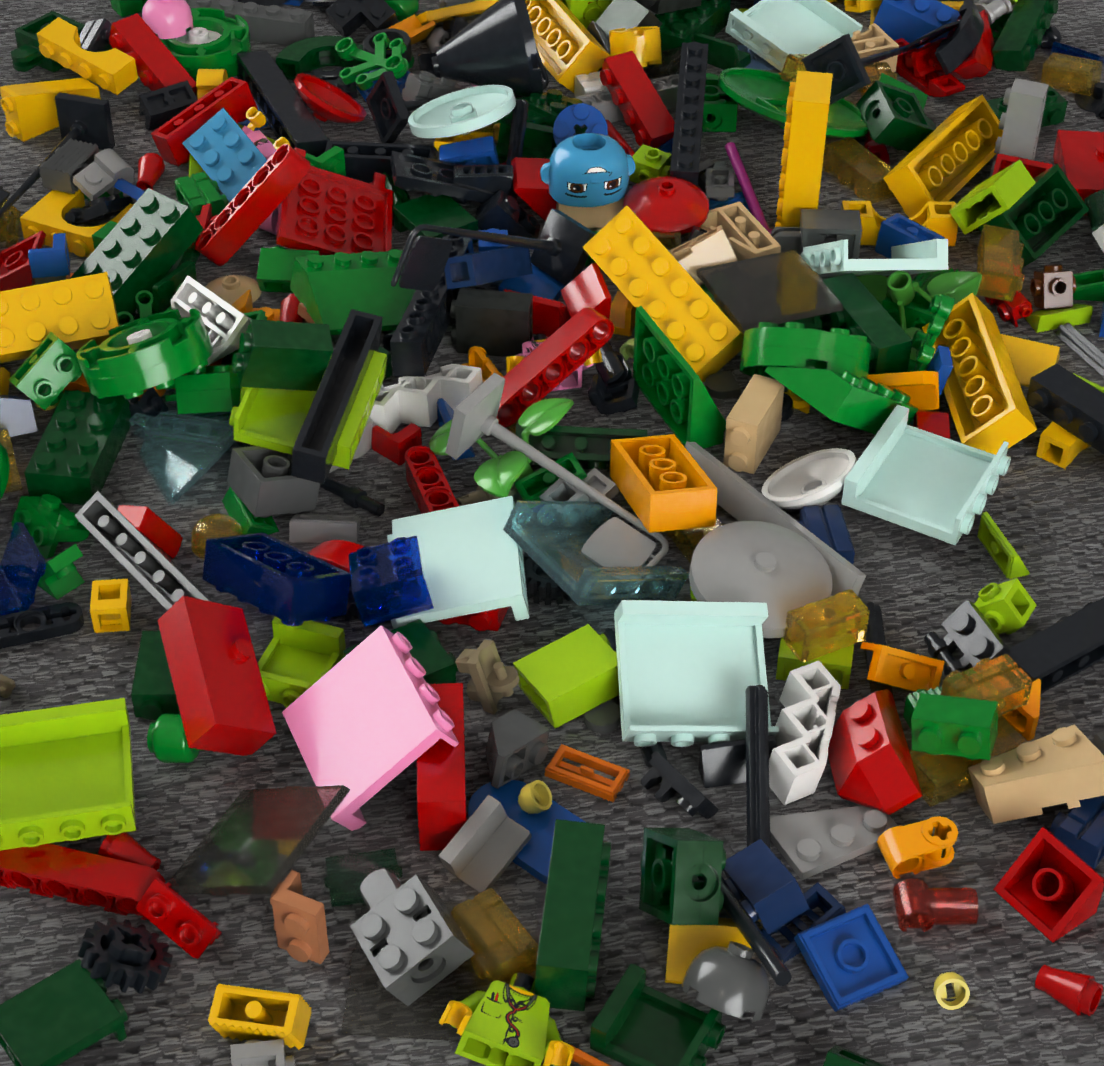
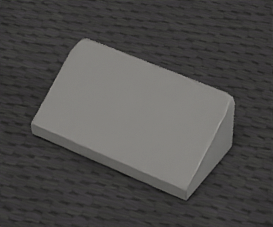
(323, 527)

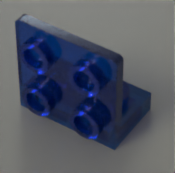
(20, 571)
(389, 581)

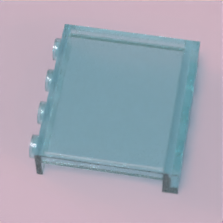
(554, 538)

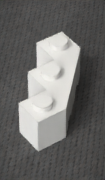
(417, 396)
(803, 732)

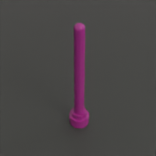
(745, 184)

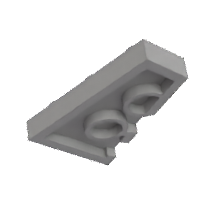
(827, 837)

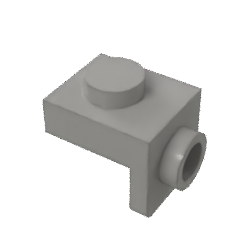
(261, 1053)

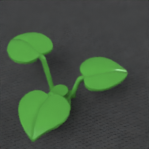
(902, 290)
(501, 471)

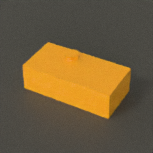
(663, 483)

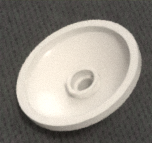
(809, 479)

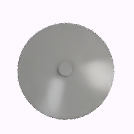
(762, 566)

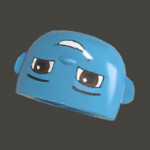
(588, 171)

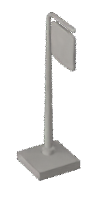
(614, 541)

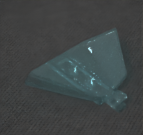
(182, 447)

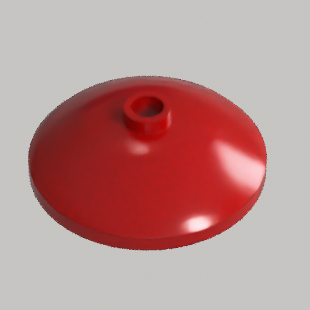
(328, 100)
(668, 204)

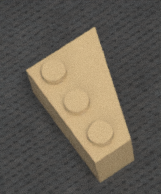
(874, 42)
(743, 231)
(705, 251)
(1039, 775)

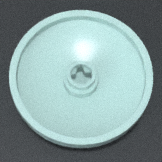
(462, 111)

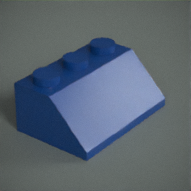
(914, 18)

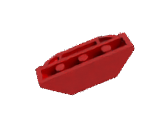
(980, 59)
(872, 755)

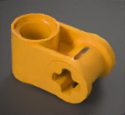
(915, 849)

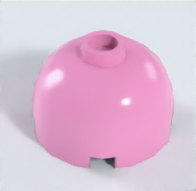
(168, 17)

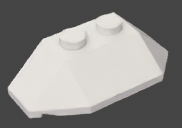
(220, 318)

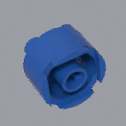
(580, 116)

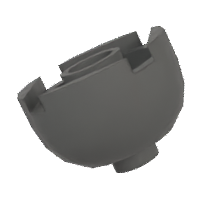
(729, 980)

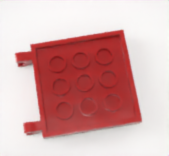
(336, 214)

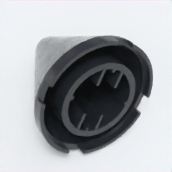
(494, 50)

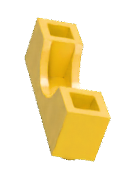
(108, 69)
(933, 216)

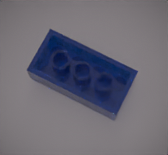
(276, 578)

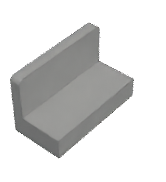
(484, 846)

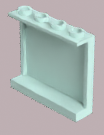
(789, 27)
(914, 258)
(923, 479)
(467, 560)
(688, 669)

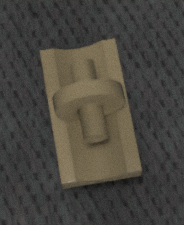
(489, 675)

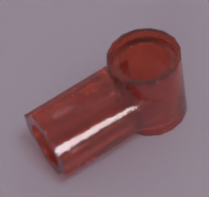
(924, 906)

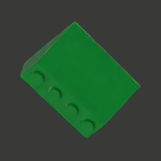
(344, 281)
(674, 386)
(844, 396)

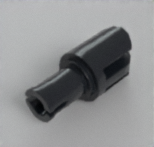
(614, 366)

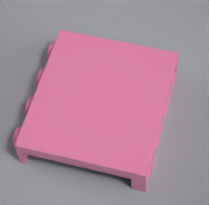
(367, 721)

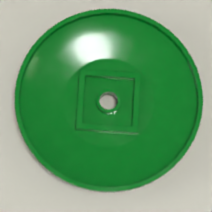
(767, 96)

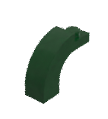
(312, 54)

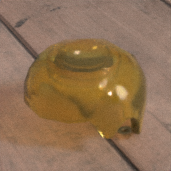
(210, 527)

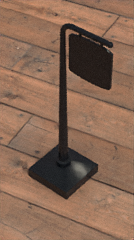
(848, 68)
(391, 110)
(78, 119)
(556, 251)

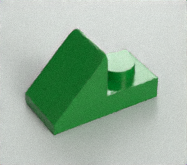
(61, 573)

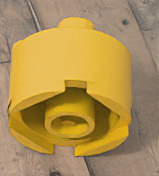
(642, 40)

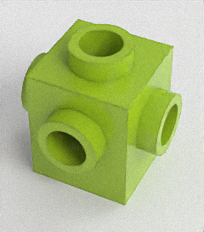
(650, 163)
(1005, 605)

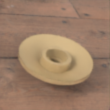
(233, 287)

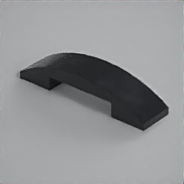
(966, 36)

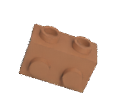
(299, 921)

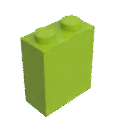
(992, 197)
(570, 675)

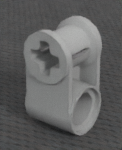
(994, 8)

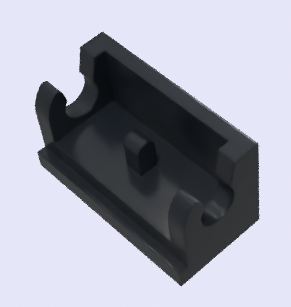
(165, 103)

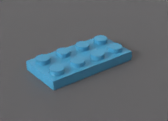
(225, 153)

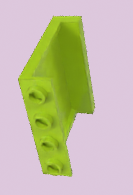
(276, 415)
(66, 774)

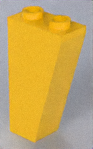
(32, 106)

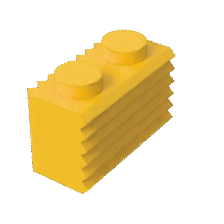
(260, 1015)

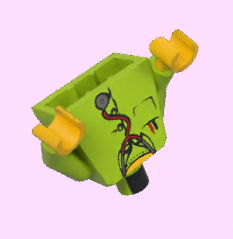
(507, 1026)

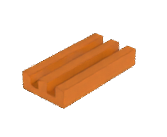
(584, 777)

